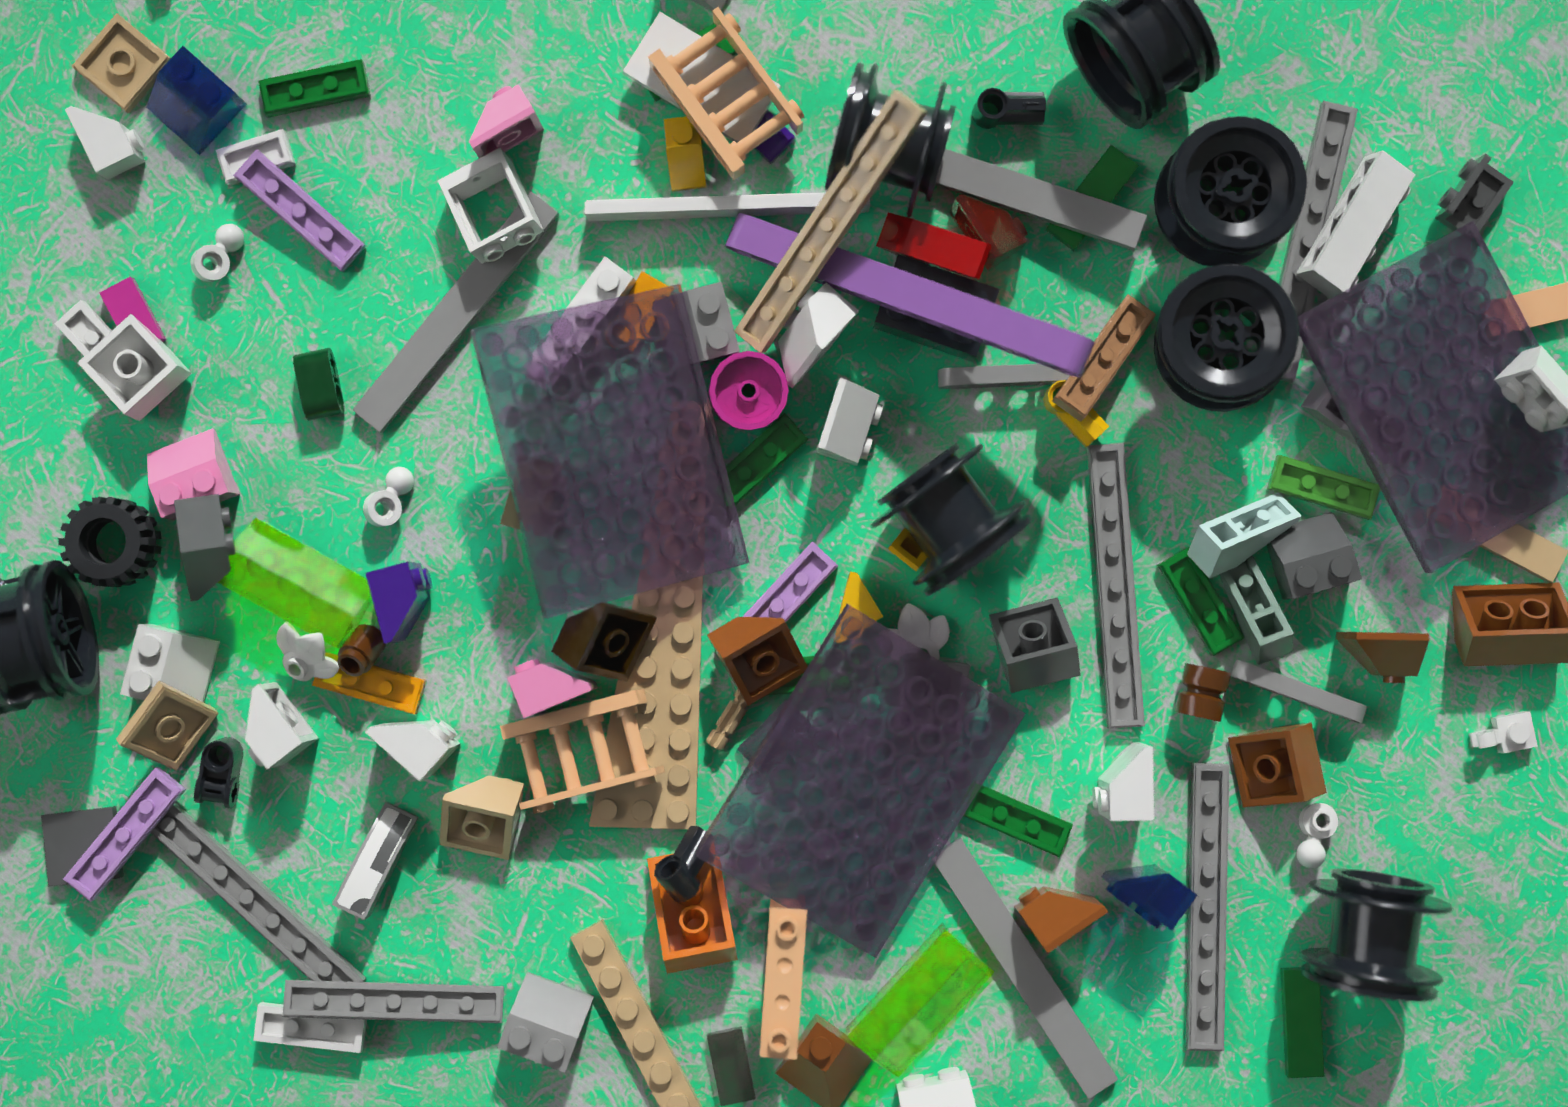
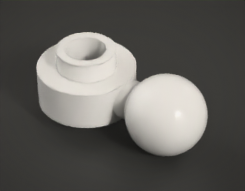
(228, 239)
(398, 482)
(1311, 852)

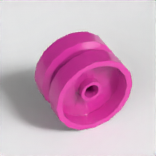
(759, 372)

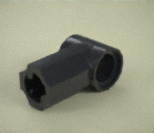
(1012, 107)
(679, 871)

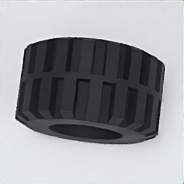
(83, 533)

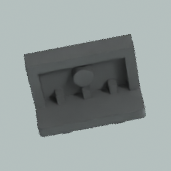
(1474, 196)

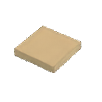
(121, 63)
(167, 726)

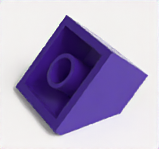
(399, 598)

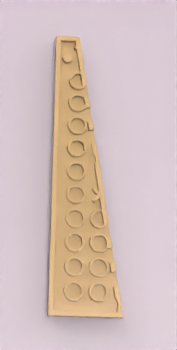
(668, 721)

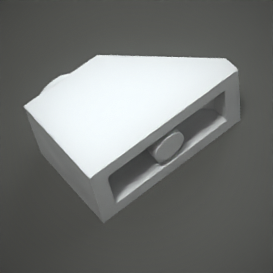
(106, 142)

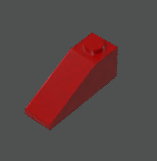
(933, 245)

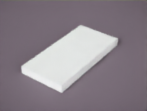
(674, 38)

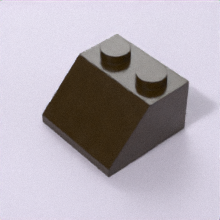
(604, 640)

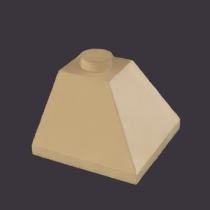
(482, 816)

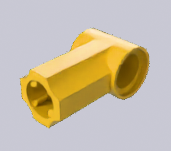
(1084, 431)

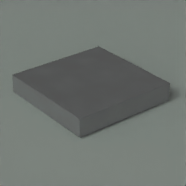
(69, 836)

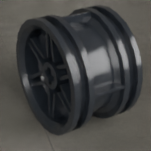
(1141, 53)
(45, 637)

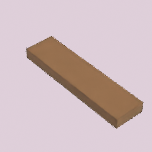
(1107, 356)

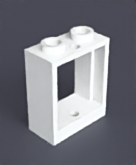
(474, 179)

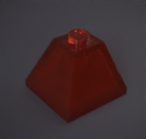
(989, 226)

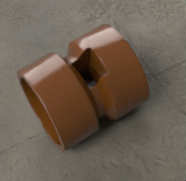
(1203, 692)

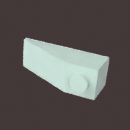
(1240, 534)

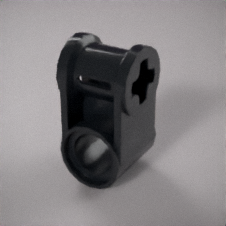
(218, 780)

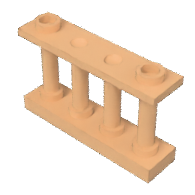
(690, 97)
(558, 725)
(783, 982)

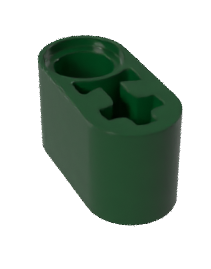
(318, 384)

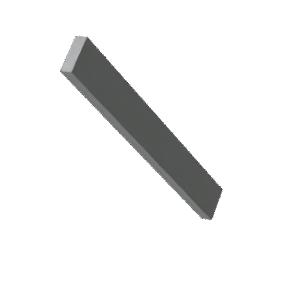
(1324, 178)
(445, 326)
(1115, 585)
(252, 899)
(1209, 910)
(1024, 968)

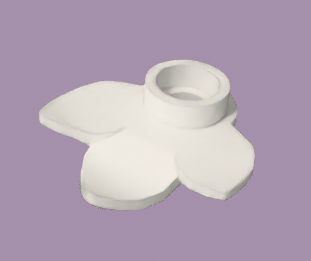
(921, 632)
(304, 654)

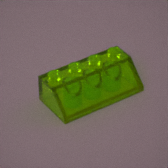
(297, 583)
(918, 1001)

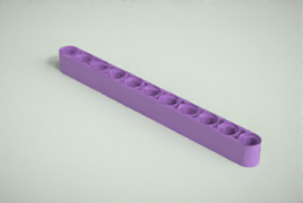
(923, 299)

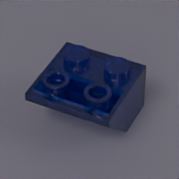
(1156, 892)

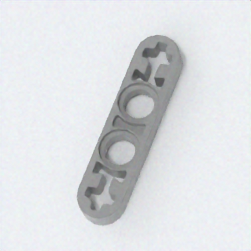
(998, 376)
(1298, 691)

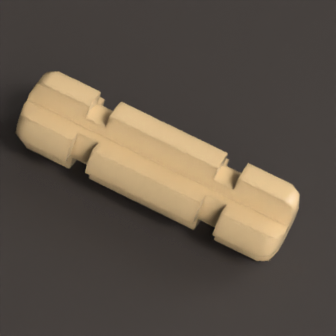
(727, 722)

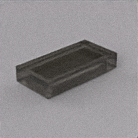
(731, 1066)

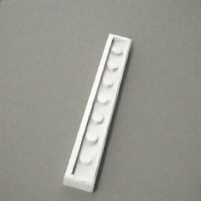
(704, 206)

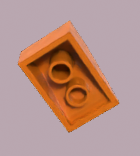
(695, 930)

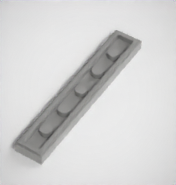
(1040, 200)
(393, 1001)

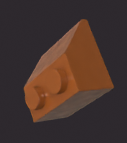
(1277, 765)

